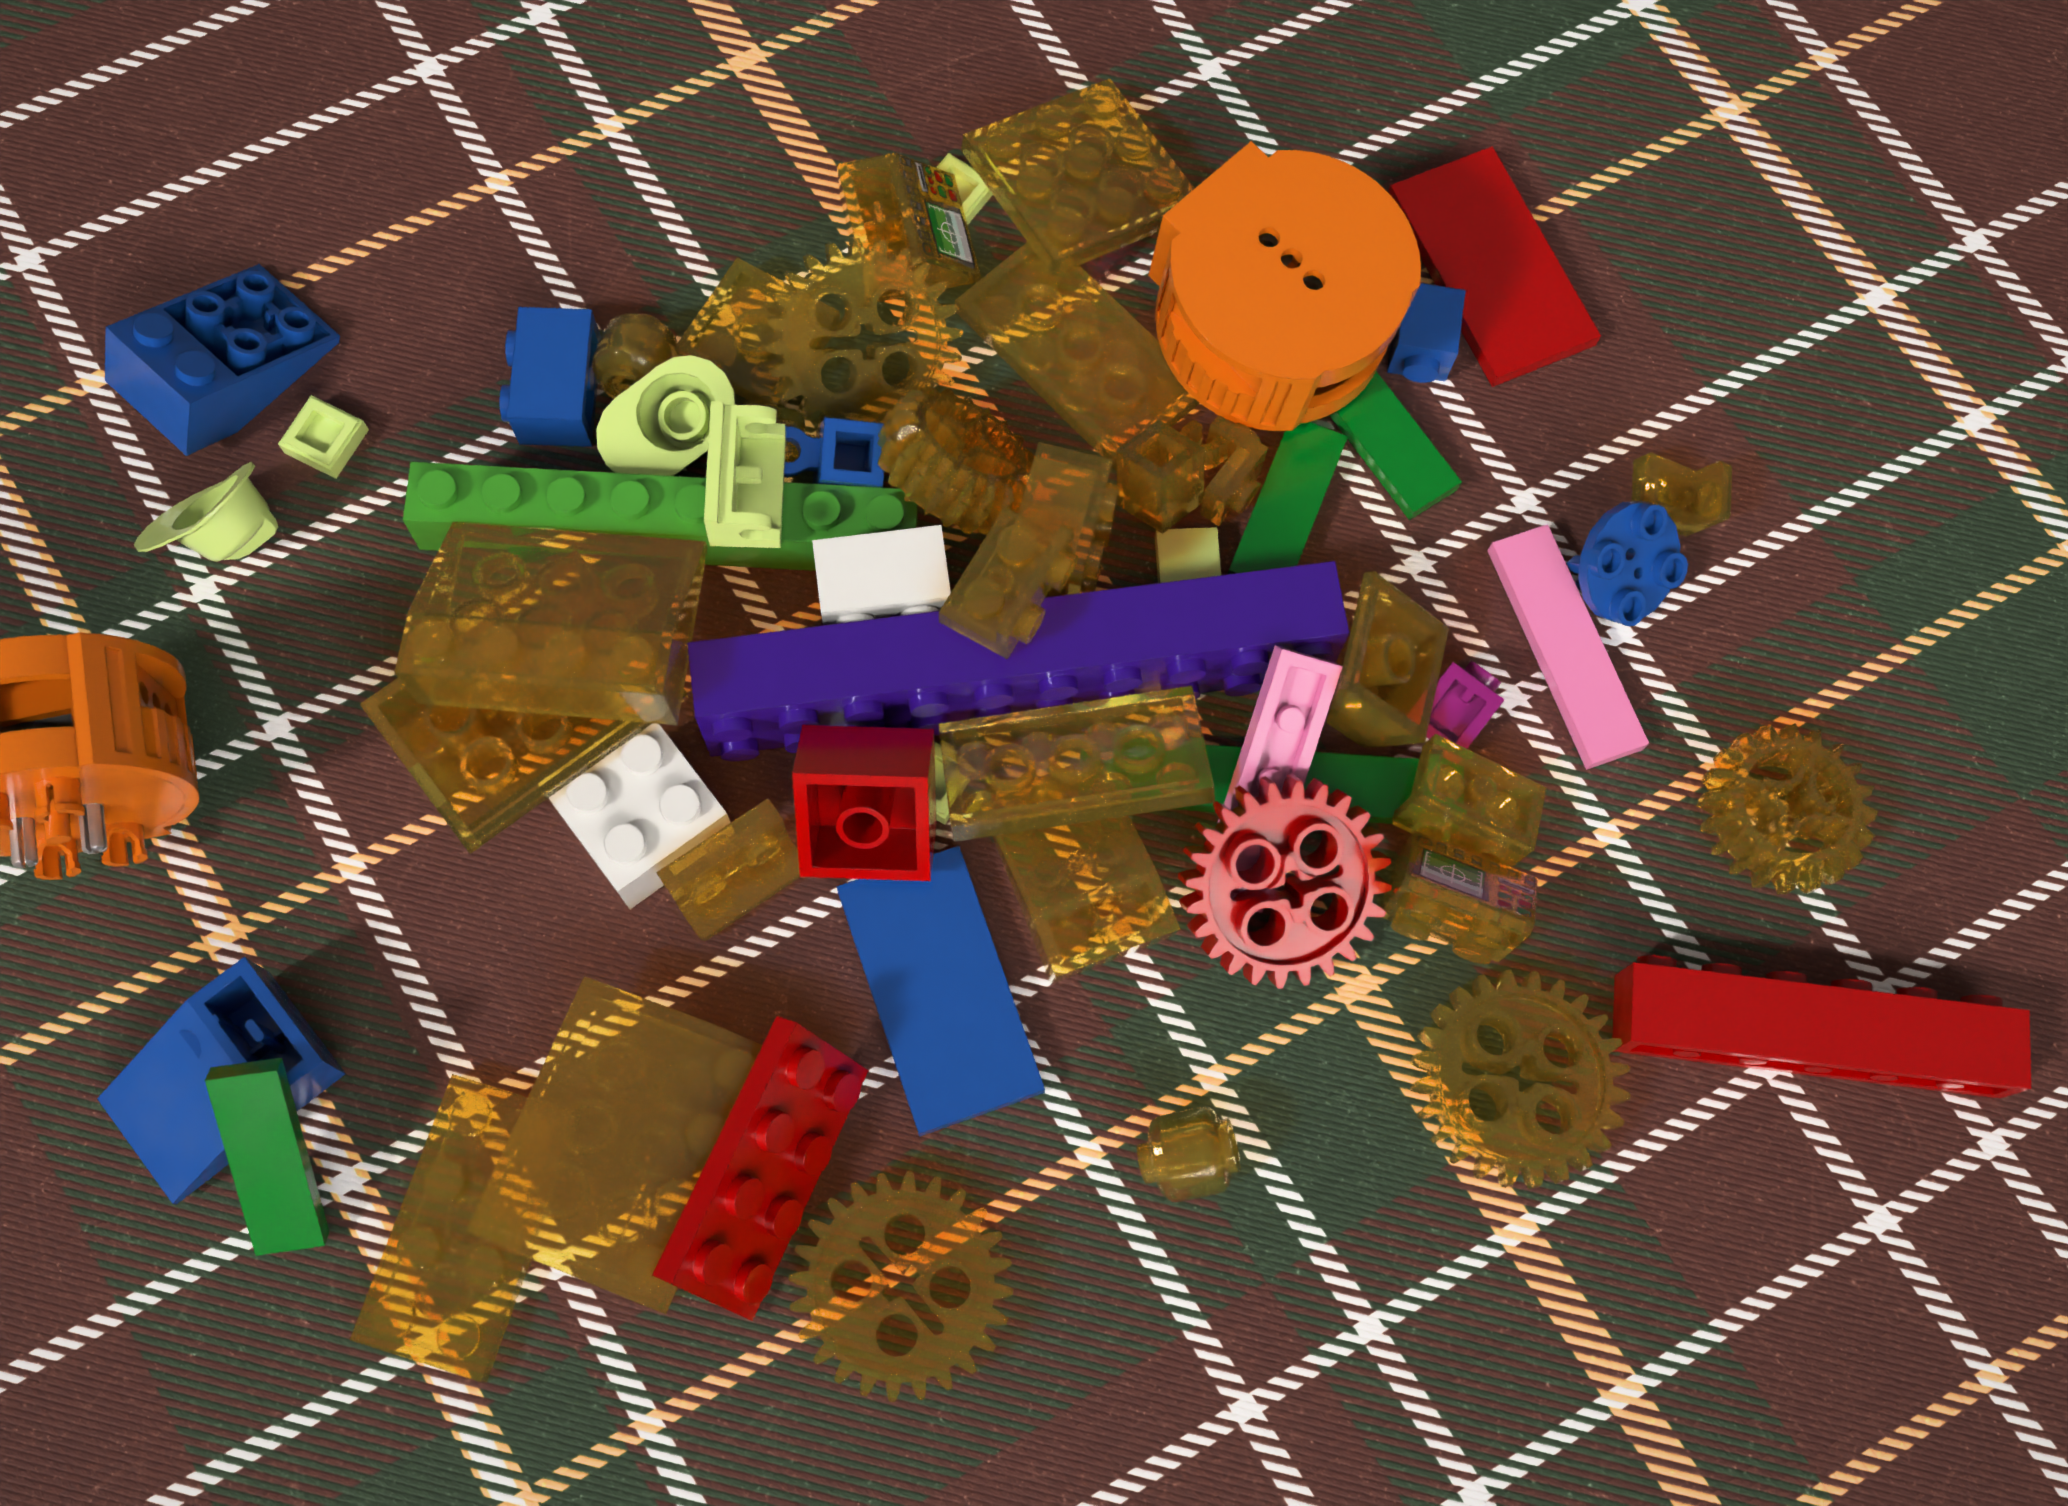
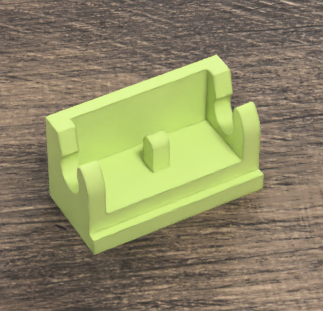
(744, 476)

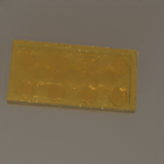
(1076, 349)
(1075, 763)
(439, 1288)

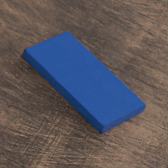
(941, 994)

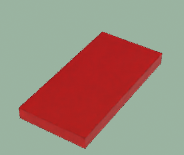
(1485, 241)

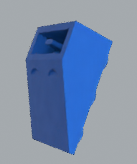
(214, 356)
(163, 1093)

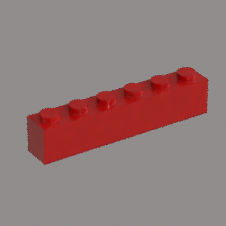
(1822, 1029)

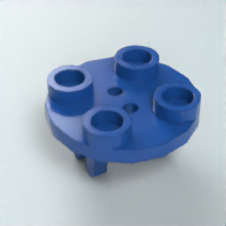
(1629, 562)

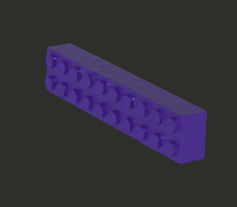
(1088, 648)

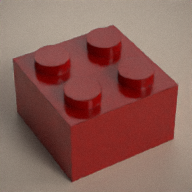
(865, 802)

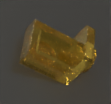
(1236, 481)
(1689, 496)

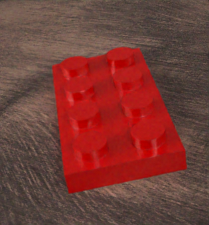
(762, 1170)

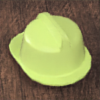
(663, 418)
(216, 522)

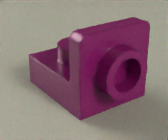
(1463, 703)

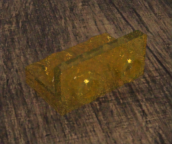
(1007, 582)
(1472, 803)
(732, 870)

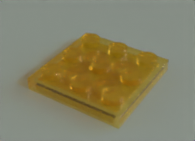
(1078, 175)

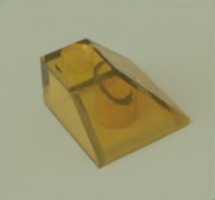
(1387, 668)

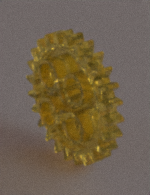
(860, 283)
(1514, 1137)
(853, 1327)

